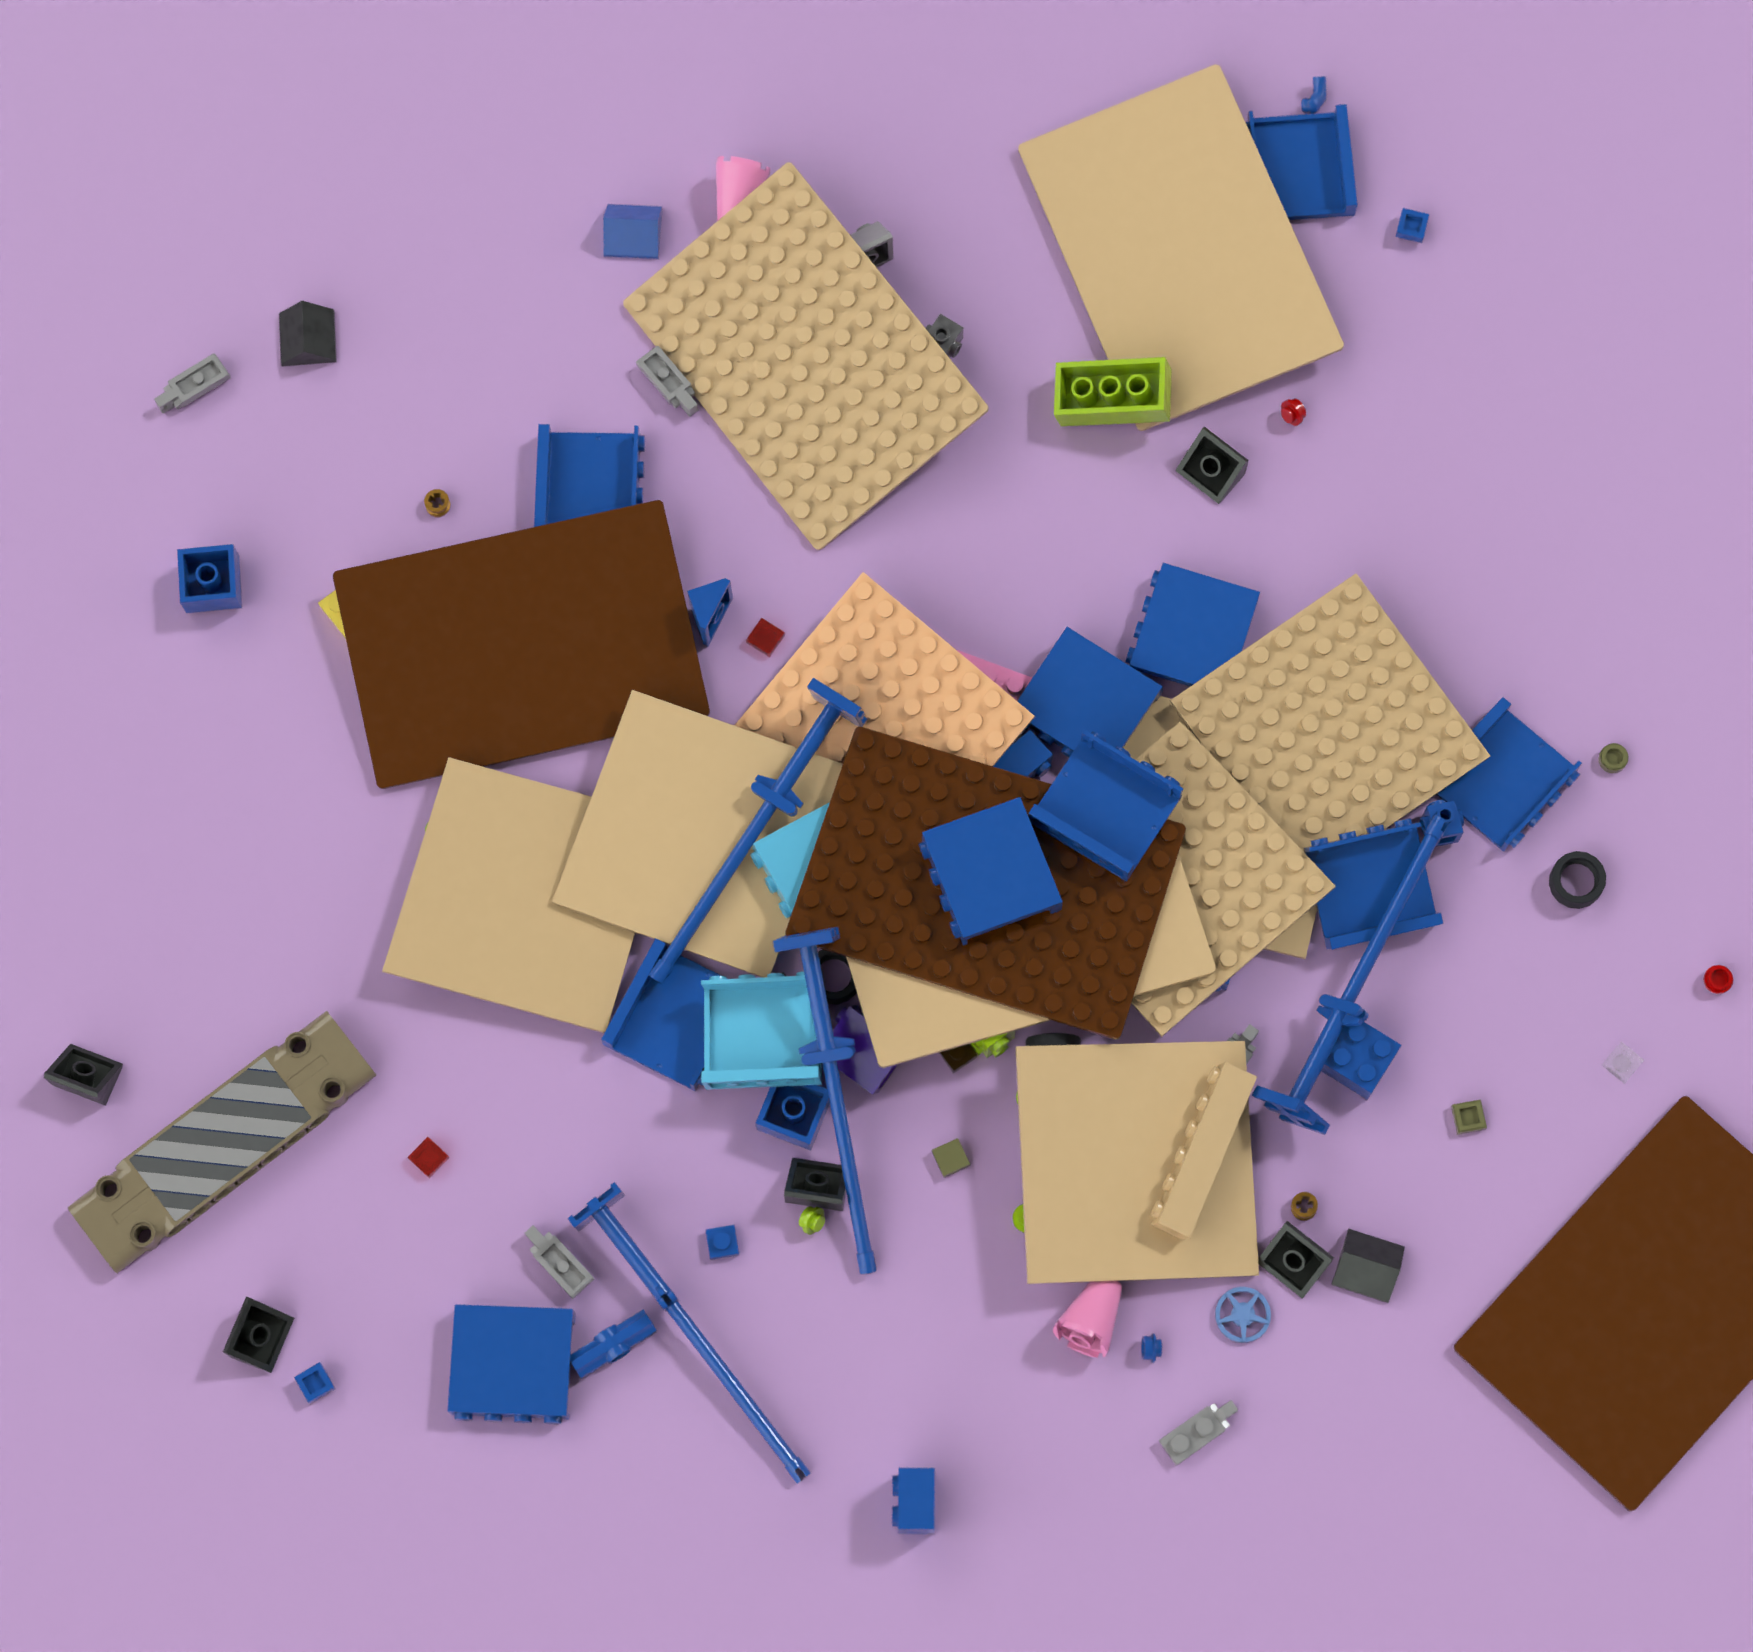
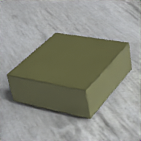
(1468, 1117)
(950, 1157)

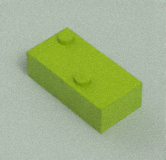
(1112, 391)

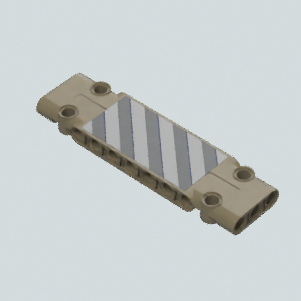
(221, 1142)

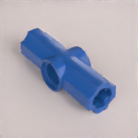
(612, 1344)

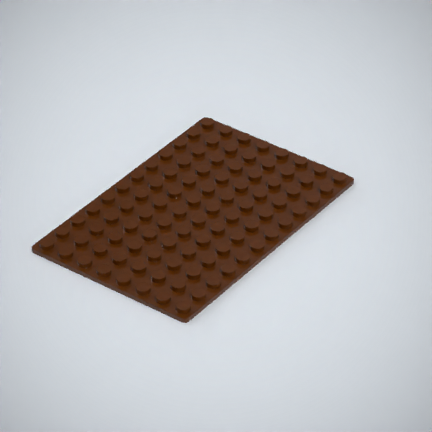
(517, 641)
(880, 894)
(1634, 1310)

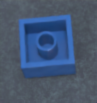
(209, 578)
(1360, 1058)
(794, 1113)
(915, 1500)

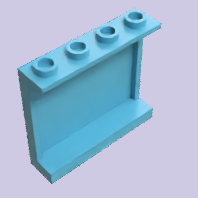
(787, 856)
(757, 1032)

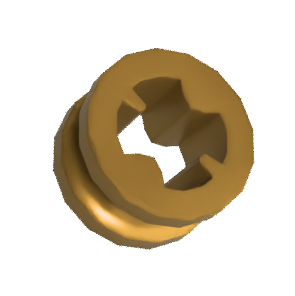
(442, 510)
(1310, 1212)

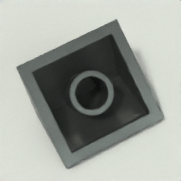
(307, 334)
(1212, 465)
(84, 1074)
(815, 1184)
(1295, 1259)
(1368, 1265)
(258, 1335)

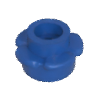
(1151, 1348)

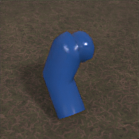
(1318, 97)

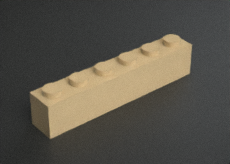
(1203, 1151)

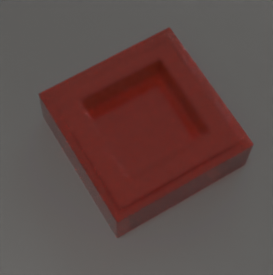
(765, 637)
(428, 1157)

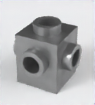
(947, 335)

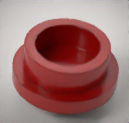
(1293, 411)
(1718, 979)

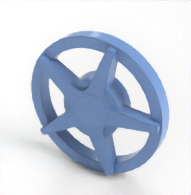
(1243, 1314)

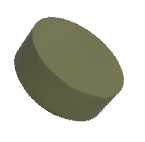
(1613, 758)

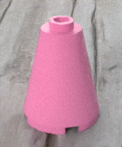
(736, 180)
(1091, 1318)

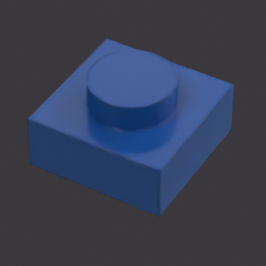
(1412, 225)
(722, 1242)
(314, 1383)

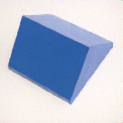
(632, 231)
(709, 607)

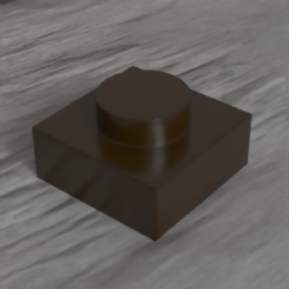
(958, 1057)

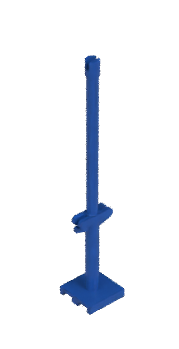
(776, 796)
(1344, 1010)
(828, 1050)
(599, 1210)

